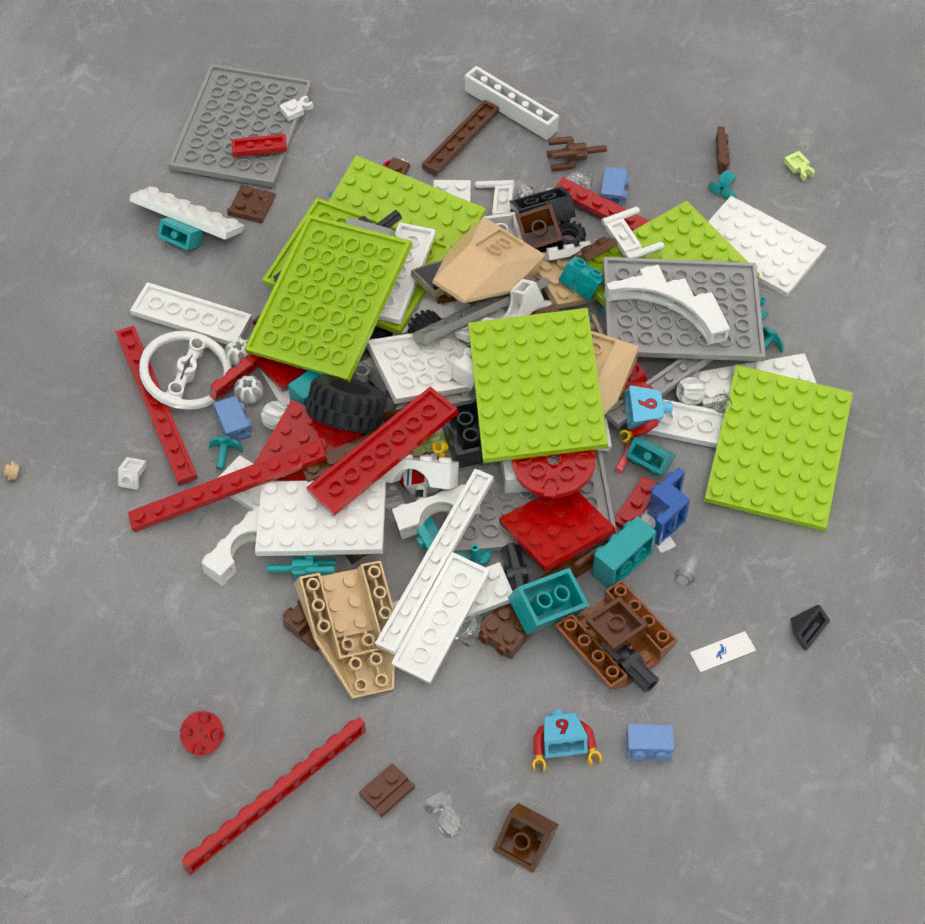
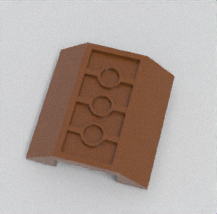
(651, 647)

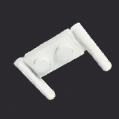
(503, 194)
(624, 237)

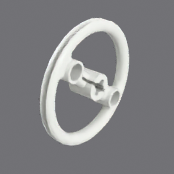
(170, 397)

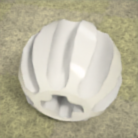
(235, 350)
(248, 389)
(690, 391)
(272, 413)

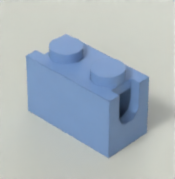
(615, 184)
(232, 418)
(649, 741)

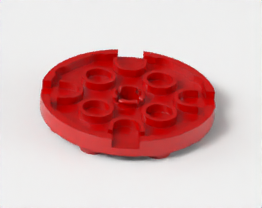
(555, 479)

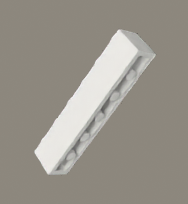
(512, 102)

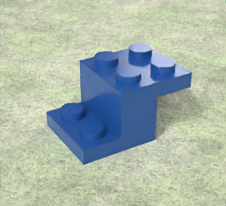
(668, 505)

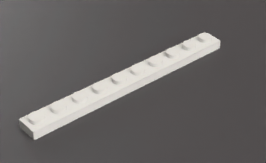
(433, 562)

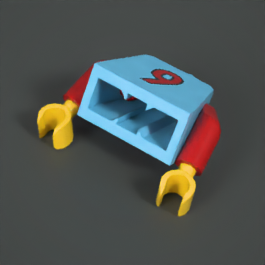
(643, 409)
(563, 736)

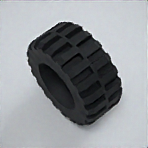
(346, 405)

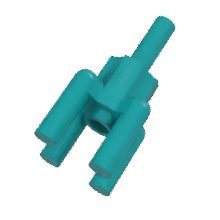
(305, 566)

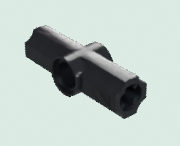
(514, 569)
(634, 667)

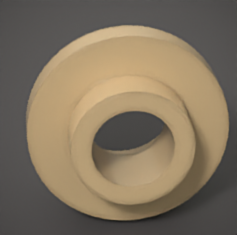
(11, 471)

